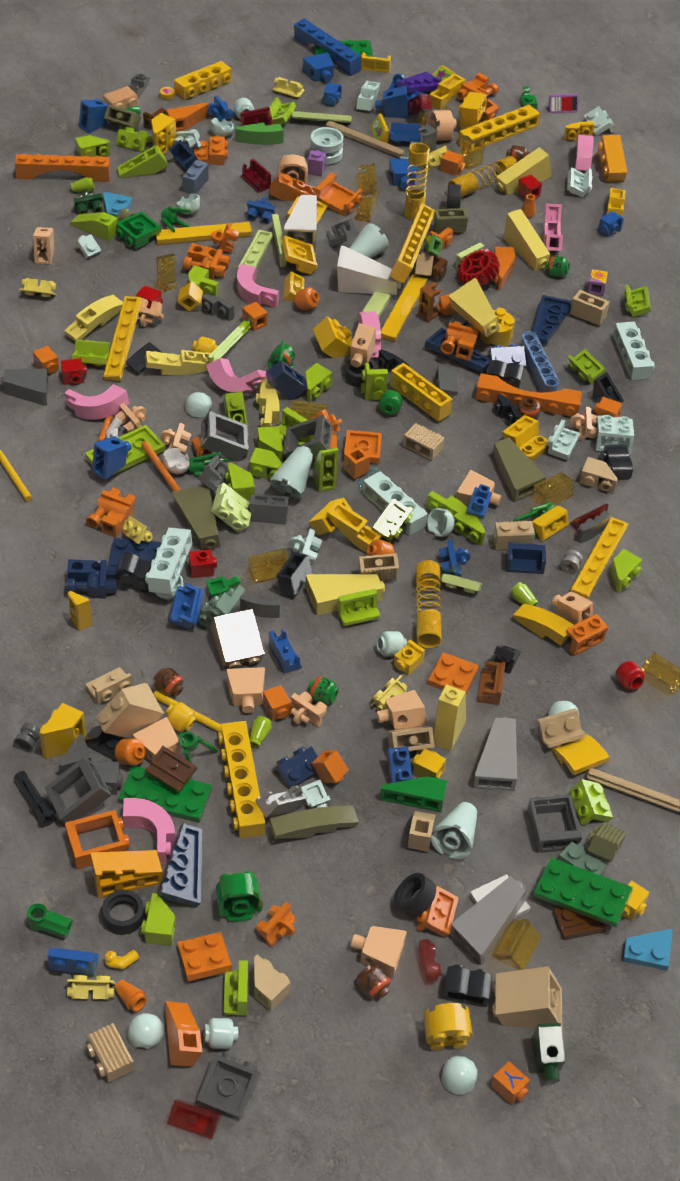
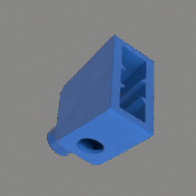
(319, 67)
(394, 103)
(92, 115)
(398, 172)
(109, 456)

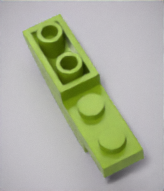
(464, 523)

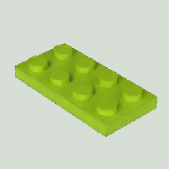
(137, 453)

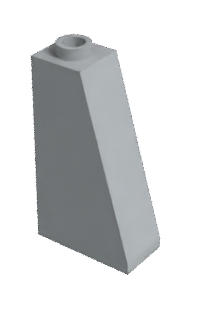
(499, 758)
(489, 918)

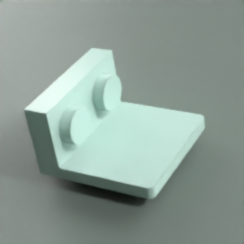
(614, 432)

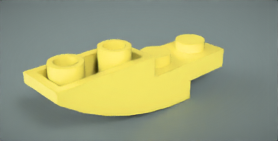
(93, 315)
(171, 364)
(268, 404)

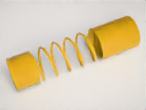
(469, 181)
(414, 198)
(428, 621)

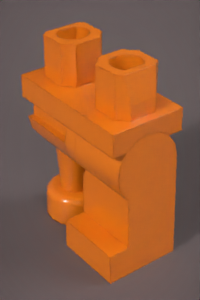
(478, 85)
(208, 259)
(462, 336)
(116, 509)

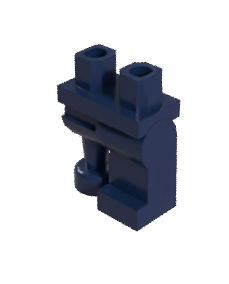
(91, 577)

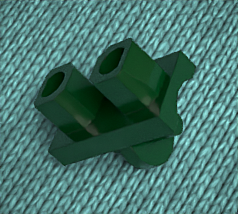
(86, 201)

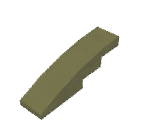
(311, 821)

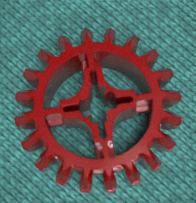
(479, 265)

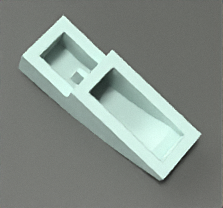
(368, 95)

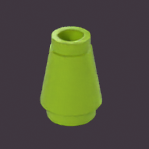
(85, 183)
(523, 594)
(260, 729)

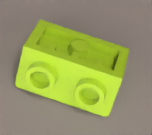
(236, 990)

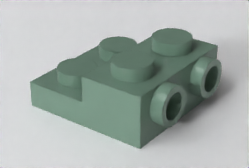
(219, 605)
(579, 857)

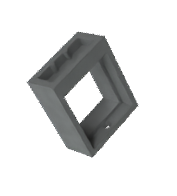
(319, 426)
(226, 447)
(85, 804)
(556, 840)

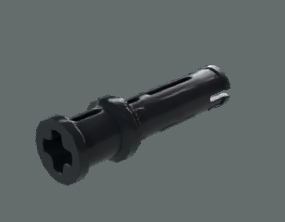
(39, 804)

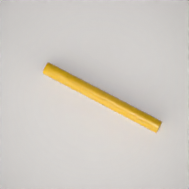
(15, 478)
(199, 717)

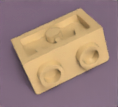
(108, 685)
(560, 728)

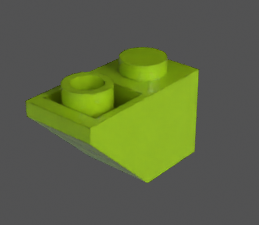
(92, 146)
(317, 380)
(235, 407)
(271, 439)
(264, 463)
(240, 481)
(624, 569)
(160, 923)

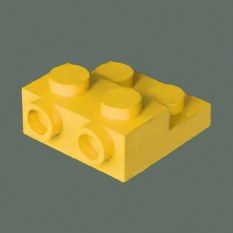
(300, 254)

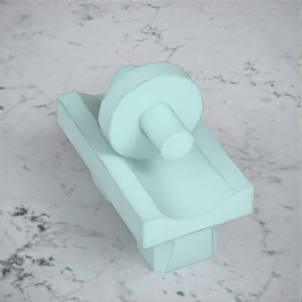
(189, 138)
(303, 545)

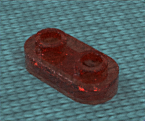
(427, 953)

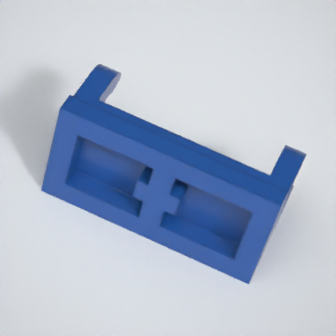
(186, 606)
(284, 652)

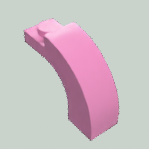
(584, 152)
(551, 227)
(250, 291)
(372, 319)
(223, 376)
(97, 406)
(152, 817)

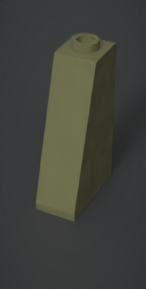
(516, 469)
(195, 508)

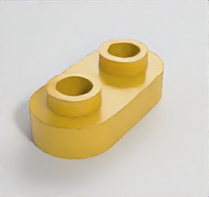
(534, 447)

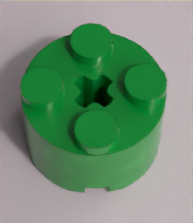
(238, 896)

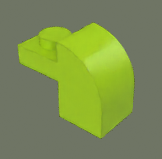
(201, 278)

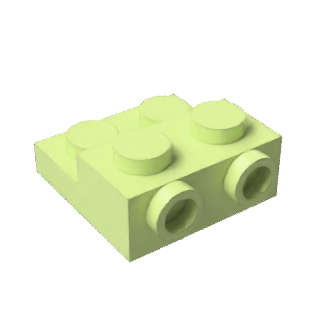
(231, 508)

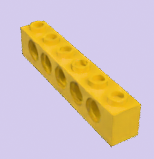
(503, 126)
(241, 765)

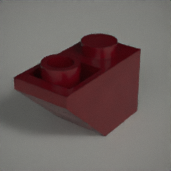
(420, 103)

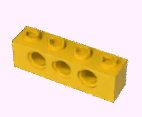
(202, 80)
(421, 392)

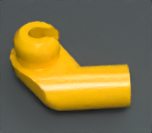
(120, 962)

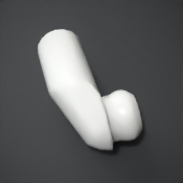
(113, 428)

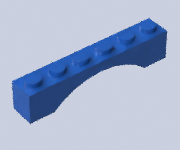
(346, 58)

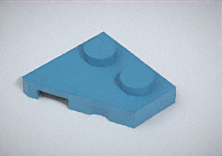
(116, 202)
(649, 949)

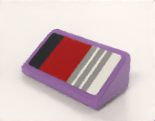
(563, 103)

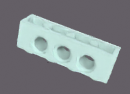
(633, 350)
(382, 491)
(169, 561)

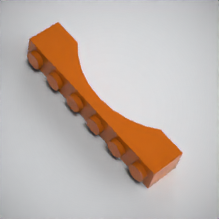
(33, 165)
(560, 402)

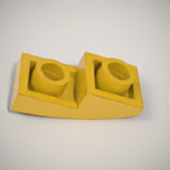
(581, 128)

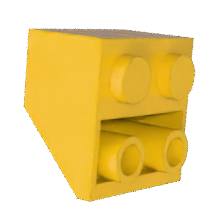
(471, 109)
(163, 132)
(333, 338)
(61, 730)

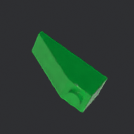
(420, 793)

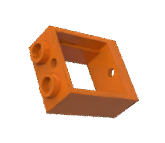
(73, 828)

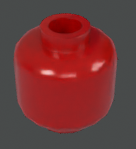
(630, 675)

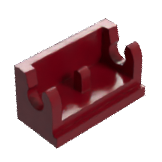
(257, 116)
(256, 176)

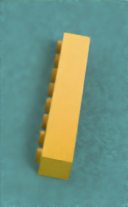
(412, 243)

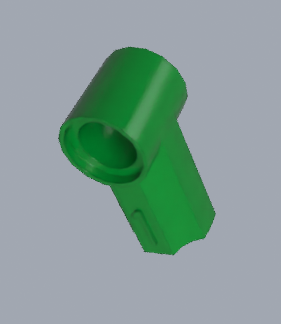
(50, 921)

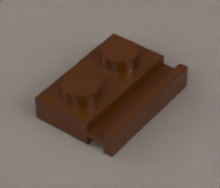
(171, 769)
(576, 925)

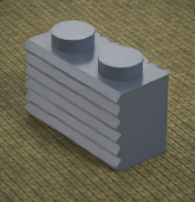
(195, 177)

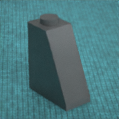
(26, 384)

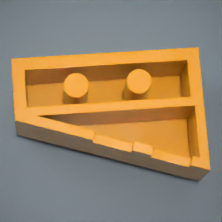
(612, 158)
(125, 871)

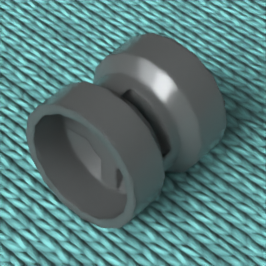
(26, 739)

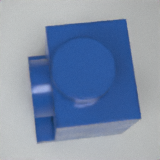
(332, 94)
(610, 223)

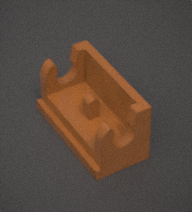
(427, 301)
(491, 683)

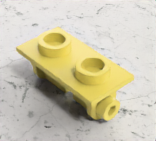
(293, 89)
(435, 157)
(31, 287)
(136, 530)
(393, 688)
(81, 987)

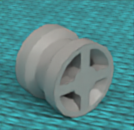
(571, 561)

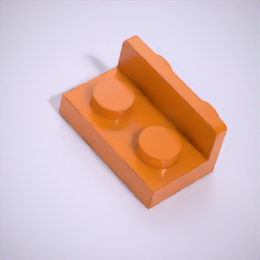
(587, 634)
(439, 914)

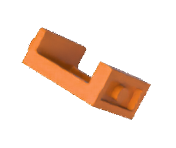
(336, 196)

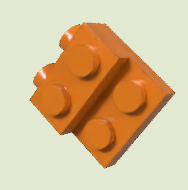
(213, 152)

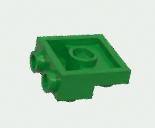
(137, 229)

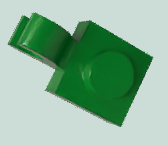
(527, 99)
(220, 585)

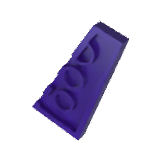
(420, 82)

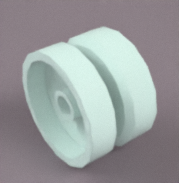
(329, 141)

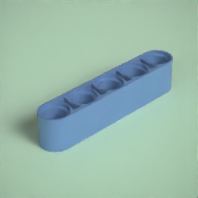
(539, 363)

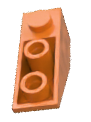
(188, 115)
(289, 188)
(507, 260)
(183, 1034)

